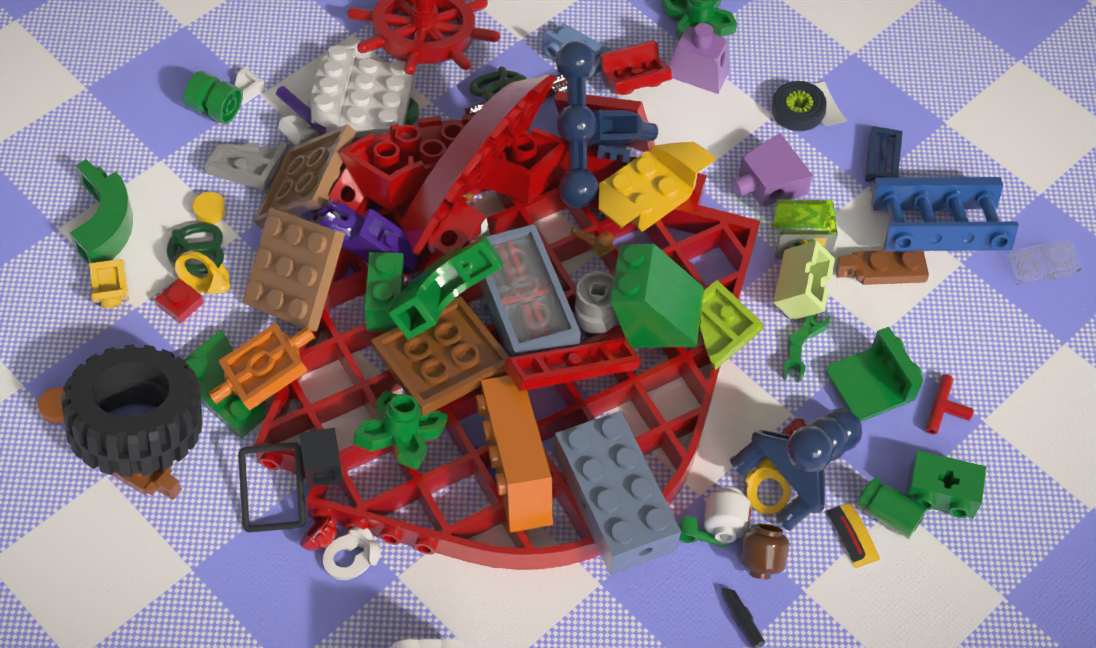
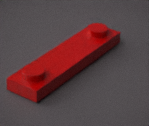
(571, 364)

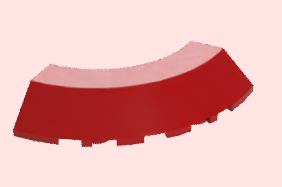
(473, 155)
(399, 161)

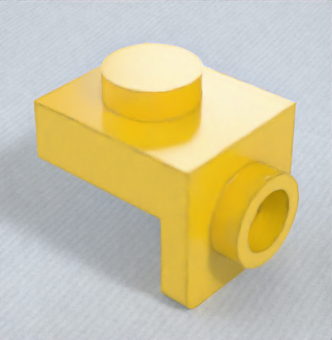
(109, 283)

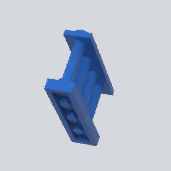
(943, 194)

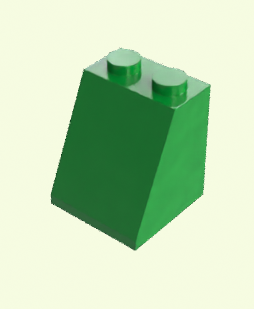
(655, 299)

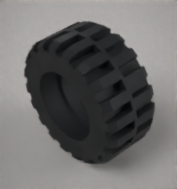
(139, 441)

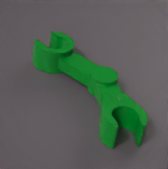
(809, 329)

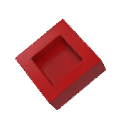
(179, 300)

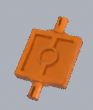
(262, 366)

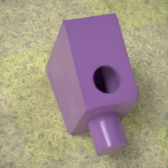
(701, 58)
(772, 173)

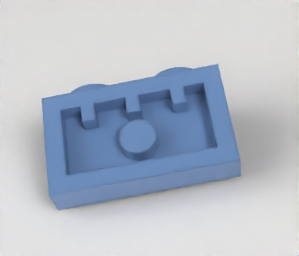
(554, 40)

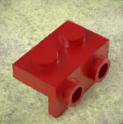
(634, 68)

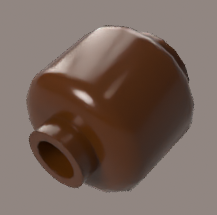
(764, 550)

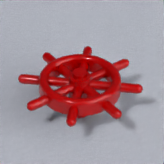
(424, 26)

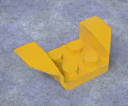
(653, 184)

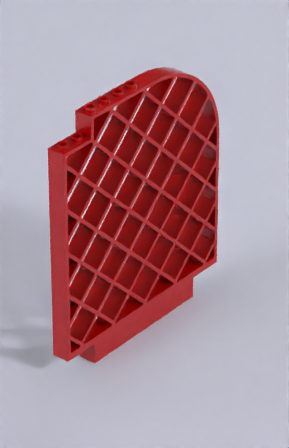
(711, 230)

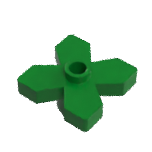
(700, 11)
(400, 426)

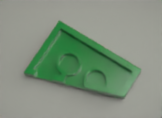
(210, 375)

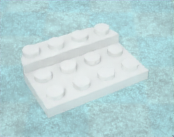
(360, 93)

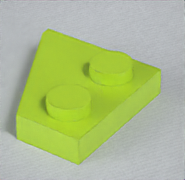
(725, 324)

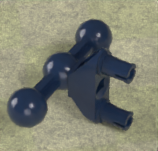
(589, 128)
(803, 458)

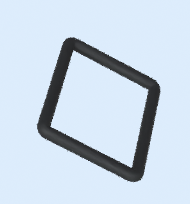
(244, 492)

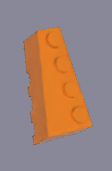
(516, 453)

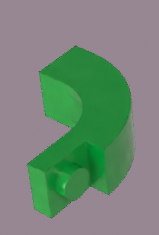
(112, 224)
(429, 293)

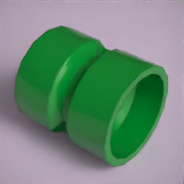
(211, 96)

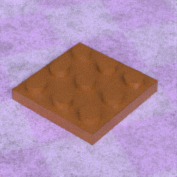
(443, 359)

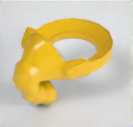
(215, 282)
(765, 471)

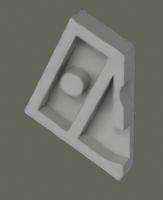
(246, 163)

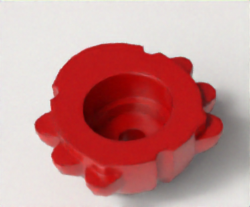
(319, 534)

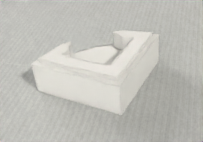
(249, 83)

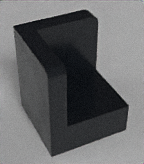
(321, 457)

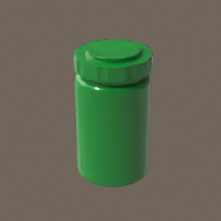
(891, 507)

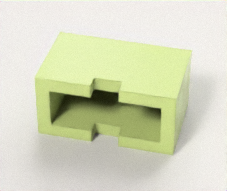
(802, 280)

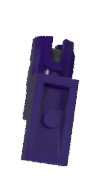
(367, 233)

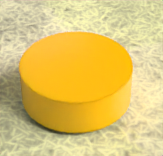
(209, 207)

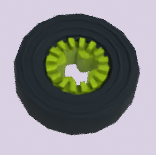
(804, 95)

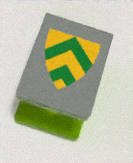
(805, 214)

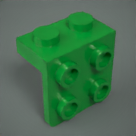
(876, 377)

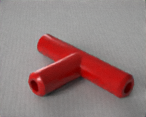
(943, 405)

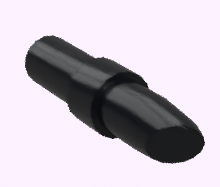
(743, 618)

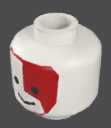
(727, 514)

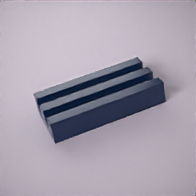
(886, 134)
(614, 151)

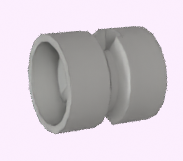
(593, 305)

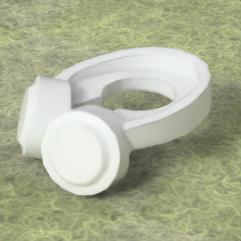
(355, 538)

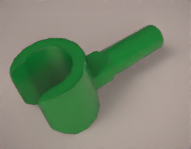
(691, 534)

